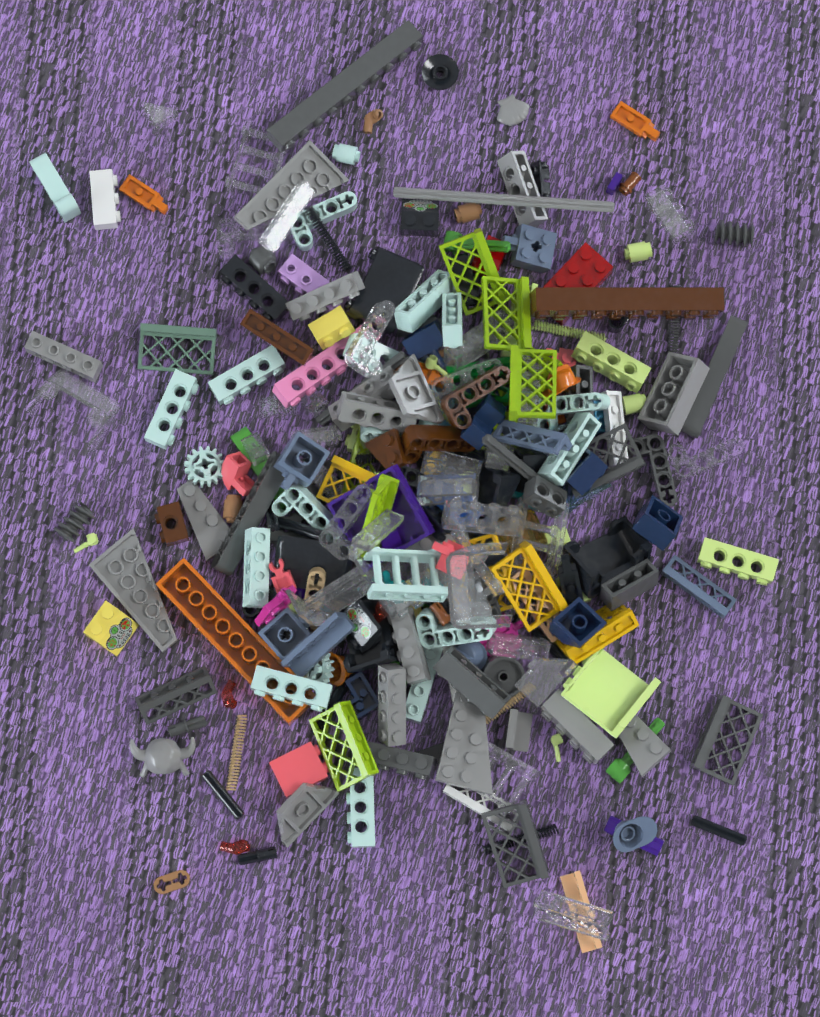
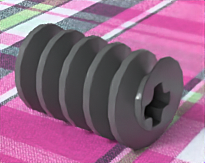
(734, 233)
(75, 522)

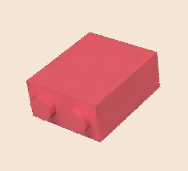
(299, 767)

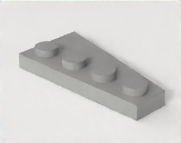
(204, 518)
(643, 745)

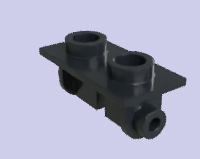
(540, 173)
(435, 519)

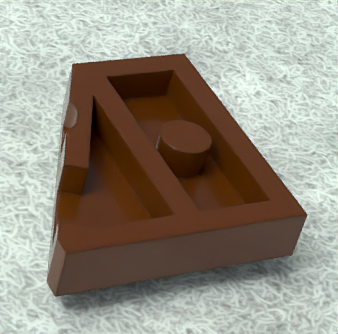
(388, 449)

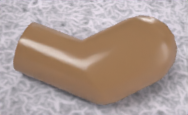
(370, 119)

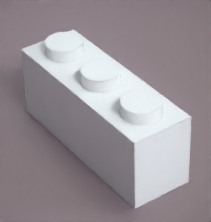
(104, 199)

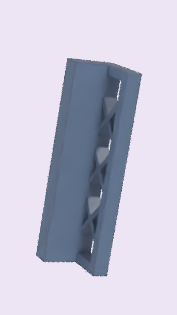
(526, 435)
(695, 590)
(319, 643)

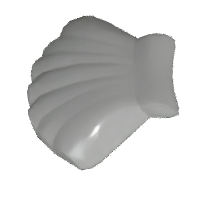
(512, 111)

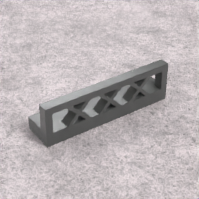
(174, 691)

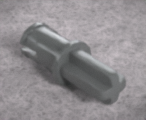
(187, 726)

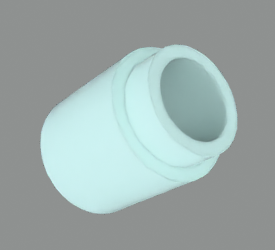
(346, 154)

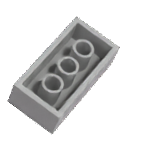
(673, 393)
(576, 727)

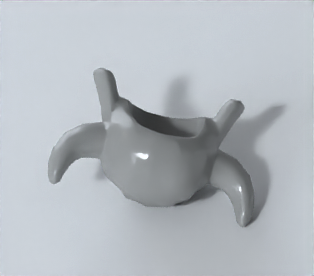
(163, 756)

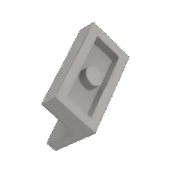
(518, 731)

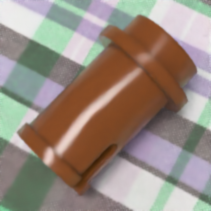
(626, 187)
(440, 613)

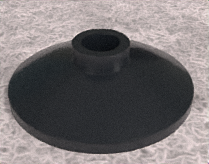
(443, 64)

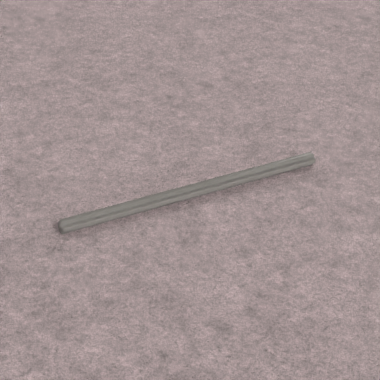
(504, 199)

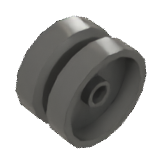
(510, 667)

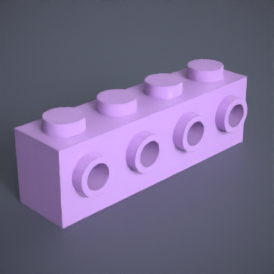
(303, 278)

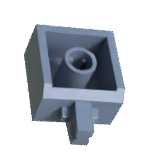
(523, 255)
(293, 468)
(274, 630)

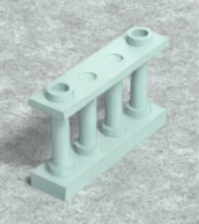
(398, 590)

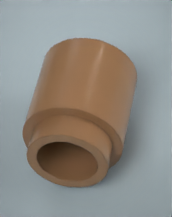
(467, 212)
(231, 507)

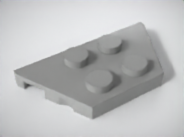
(414, 392)
(302, 810)

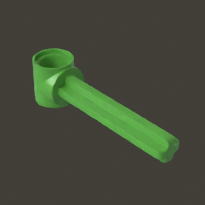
(493, 245)
(621, 767)

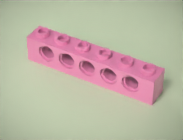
(291, 397)

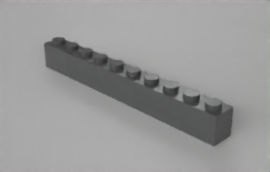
(345, 86)

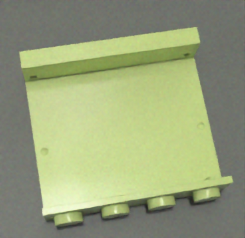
(607, 691)

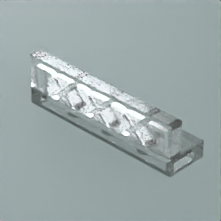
(286, 216)
(374, 533)
(573, 912)

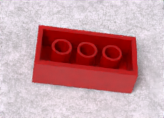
(583, 269)

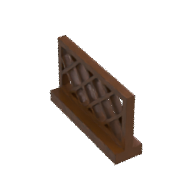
(277, 337)

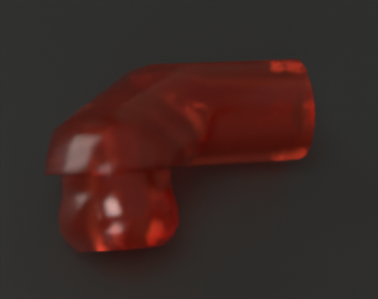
(380, 612)
(226, 695)
(236, 847)

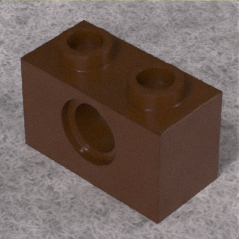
(179, 532)

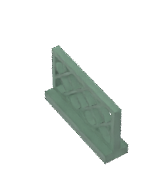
(183, 333)

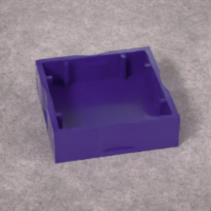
(415, 522)

